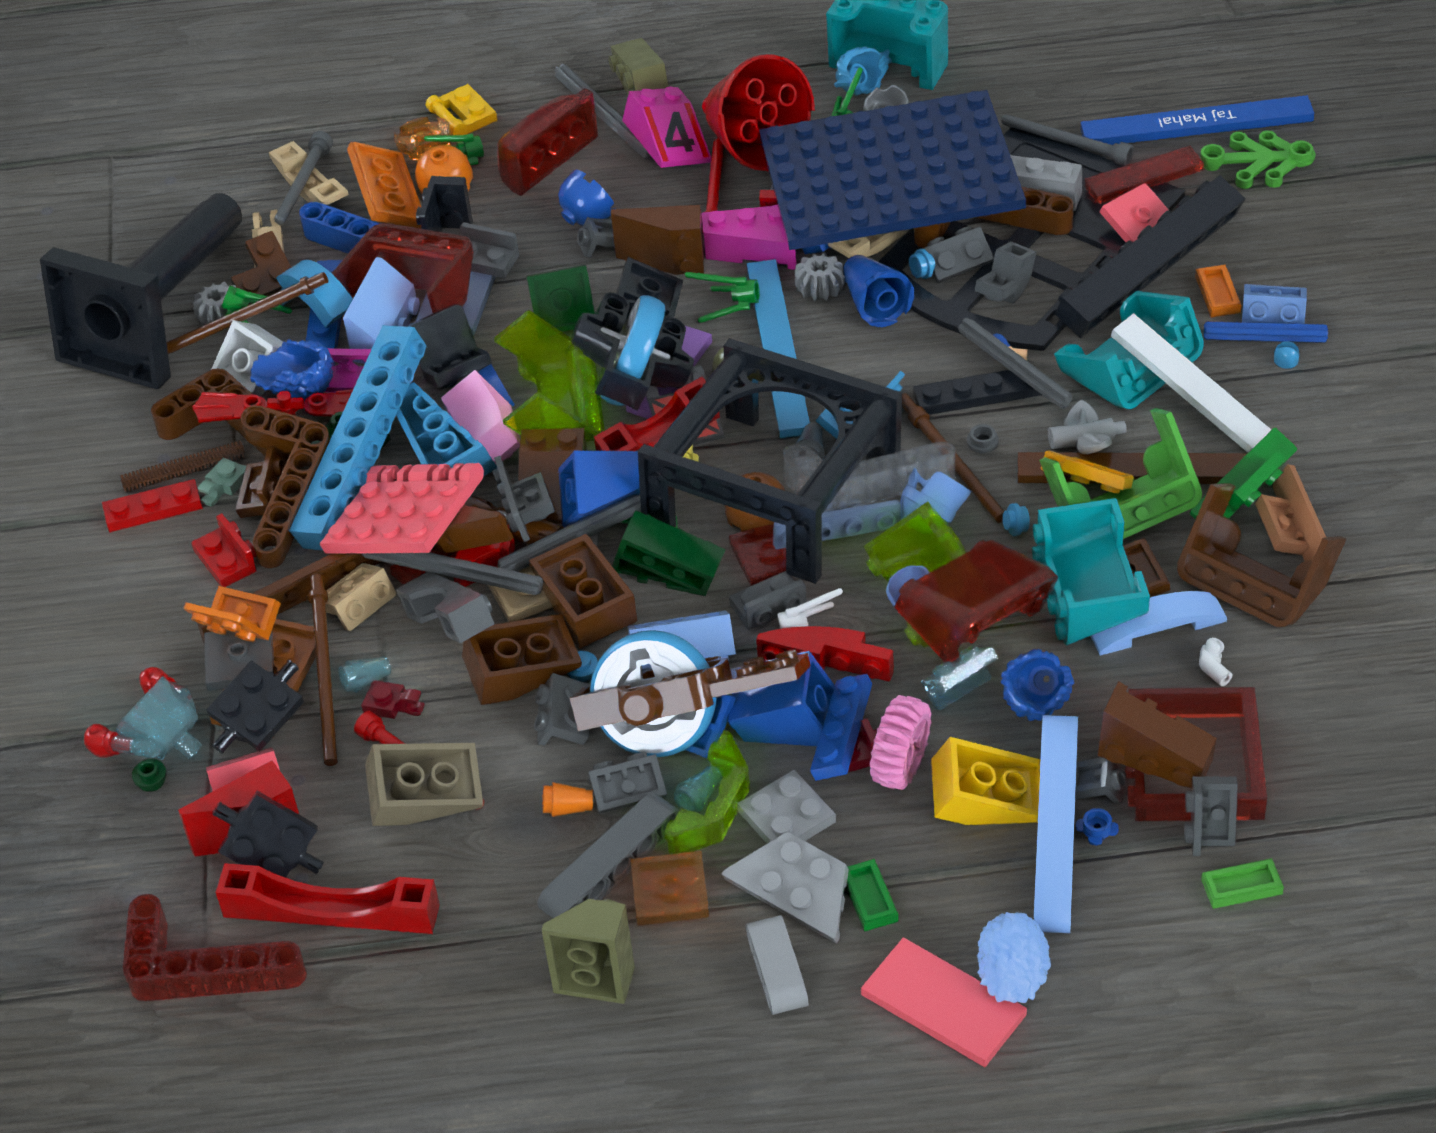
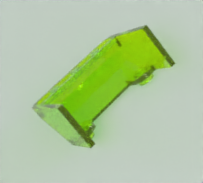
(562, 375)

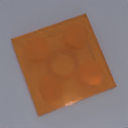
(669, 888)

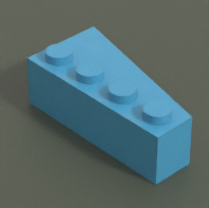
(436, 435)

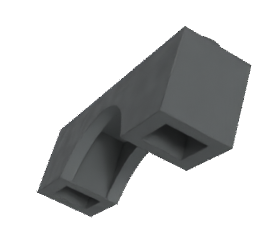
(457, 607)

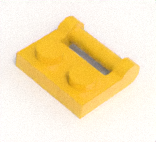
(467, 105)

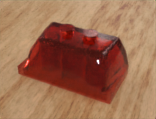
(546, 140)

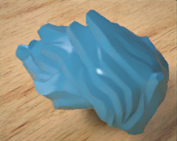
(873, 65)

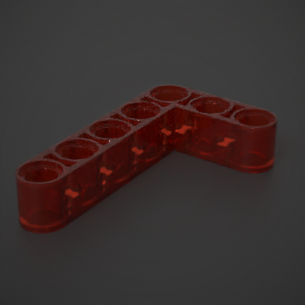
(199, 972)

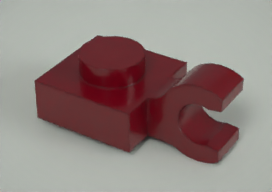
(388, 699)

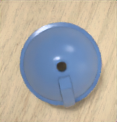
(939, 490)

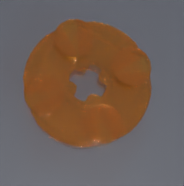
(412, 134)

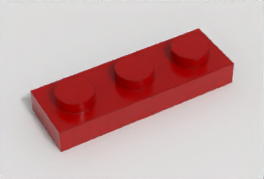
(151, 505)

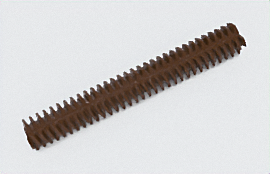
(182, 465)

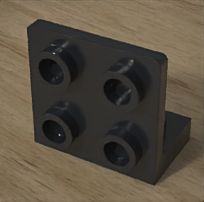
(444, 204)

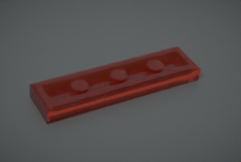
(1149, 171)

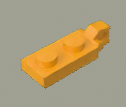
(1084, 471)

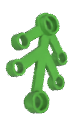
(1291, 155)

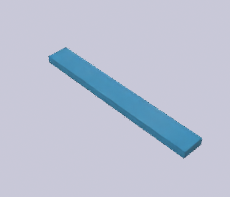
(777, 337)

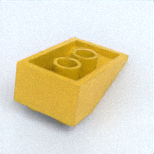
(984, 784)

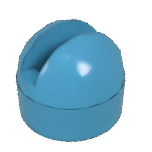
(1286, 355)

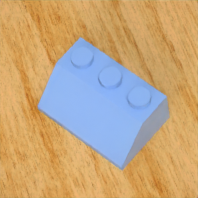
(381, 300)
(707, 632)

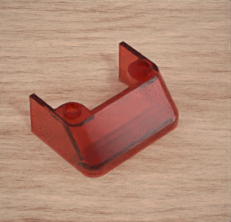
(424, 257)

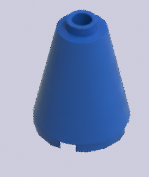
(877, 290)

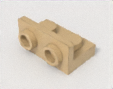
(359, 595)

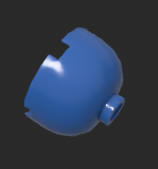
(583, 199)

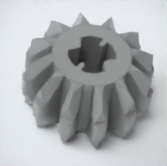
(819, 277)
(209, 301)

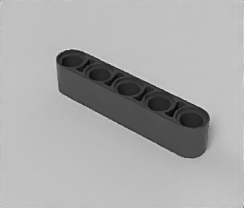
(609, 858)

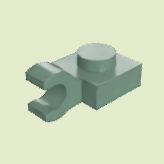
(223, 478)

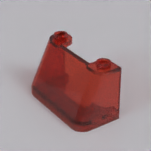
(973, 594)

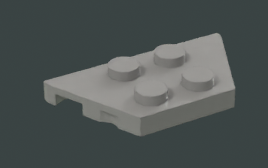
(796, 882)

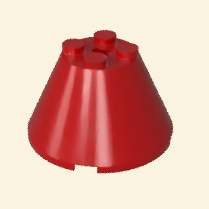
(755, 97)

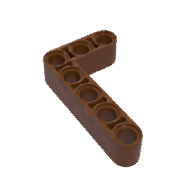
(1043, 213)
(175, 414)
(292, 479)

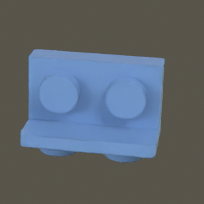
(1274, 304)

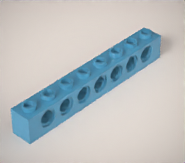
(359, 432)

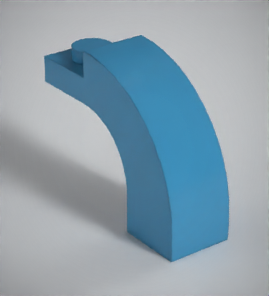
(328, 300)

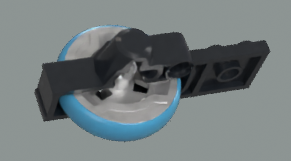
(636, 336)

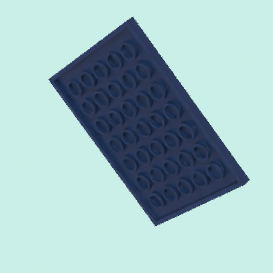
(890, 169)

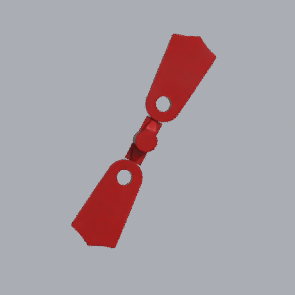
(229, 406)

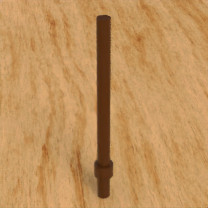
(920, 419)

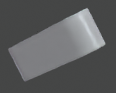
(776, 965)

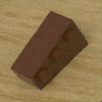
(1152, 741)

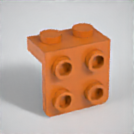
(238, 612)

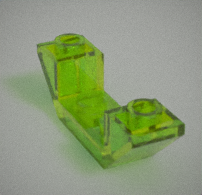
(696, 831)

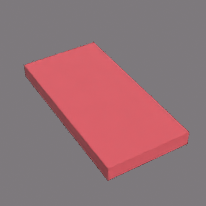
(943, 1002)

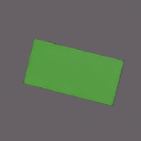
(1242, 883)

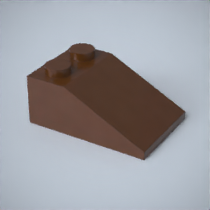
(661, 237)
(545, 452)
(585, 590)
(518, 657)

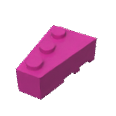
(747, 235)

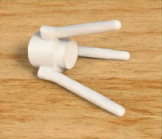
(797, 615)

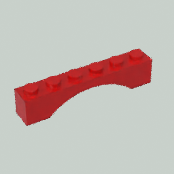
(261, 895)

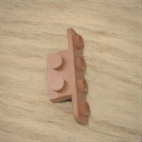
(1291, 517)

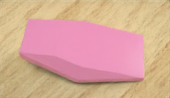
(481, 412)

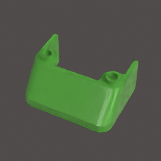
(1153, 498)

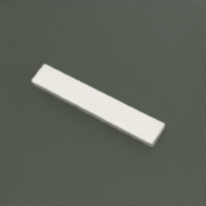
(1190, 382)

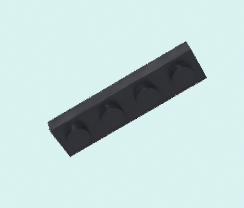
(972, 392)

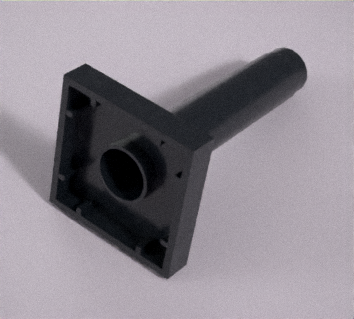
(112, 313)

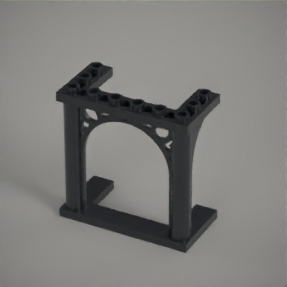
(735, 385)

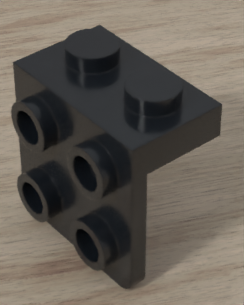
(450, 347)

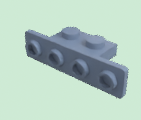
(850, 521)

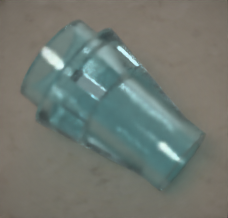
(360, 673)
(697, 789)

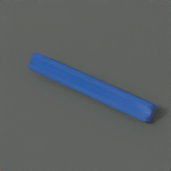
(1265, 332)

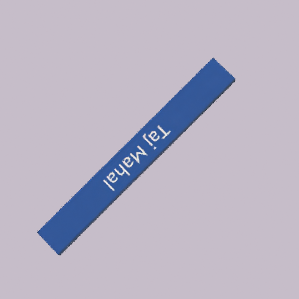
(1199, 120)

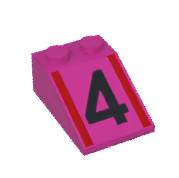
(666, 126)

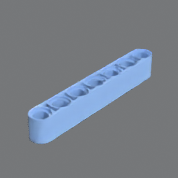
(1056, 824)

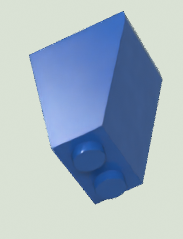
(596, 481)
(784, 711)

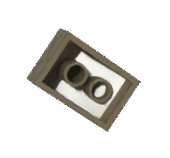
(421, 781)

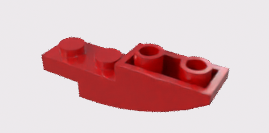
(831, 647)

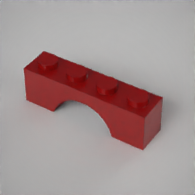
(632, 437)

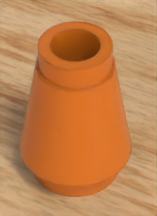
(566, 799)

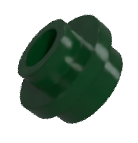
(149, 775)

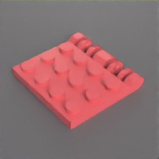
(402, 508)

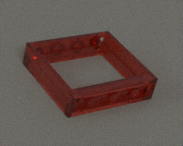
(1204, 704)

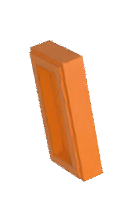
(1218, 291)

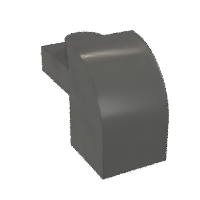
(1009, 273)

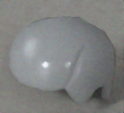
(887, 97)

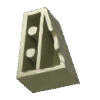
(637, 66)

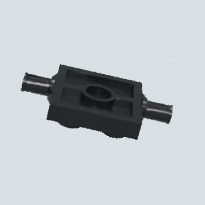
(255, 706)
(268, 836)

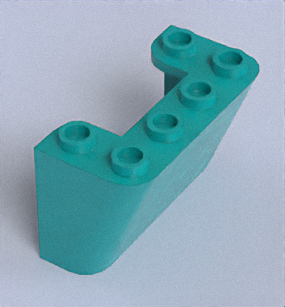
(1092, 569)

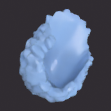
(1013, 957)

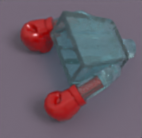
(153, 725)

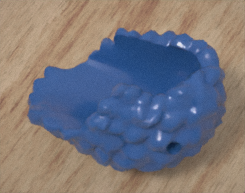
(295, 368)
(1026, 687)

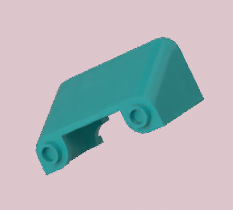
(1117, 373)

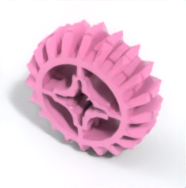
(900, 742)

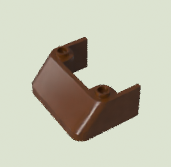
(1217, 568)

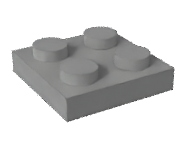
(786, 806)

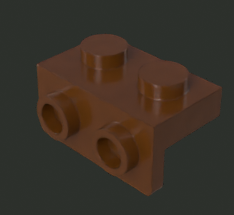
(259, 484)

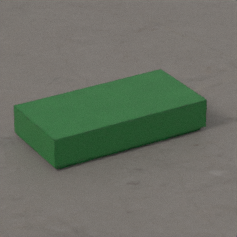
(870, 896)

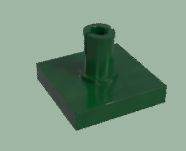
(561, 296)

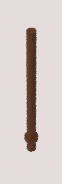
(305, 286)
(318, 597)

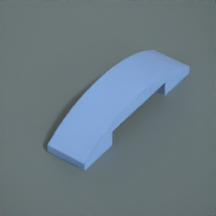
(1164, 613)

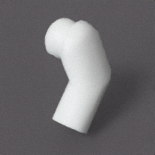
(1211, 664)

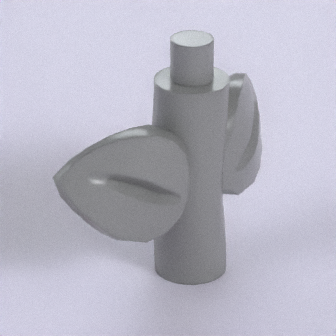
(1085, 430)

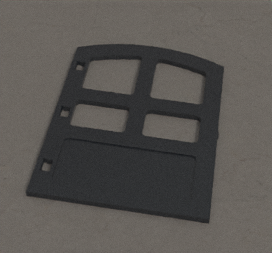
(1087, 226)

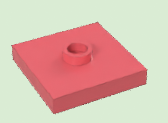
(1133, 212)

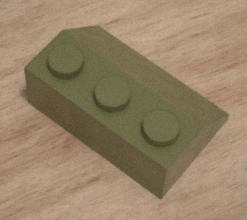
(590, 951)

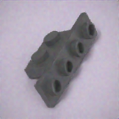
(523, 500)

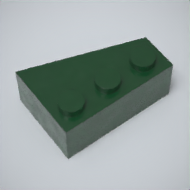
(667, 555)

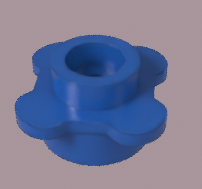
(1097, 818)

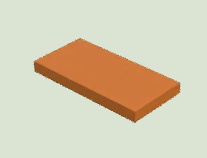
(385, 184)

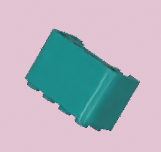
(908, 28)

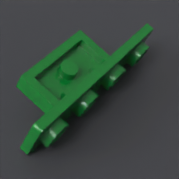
(1253, 470)

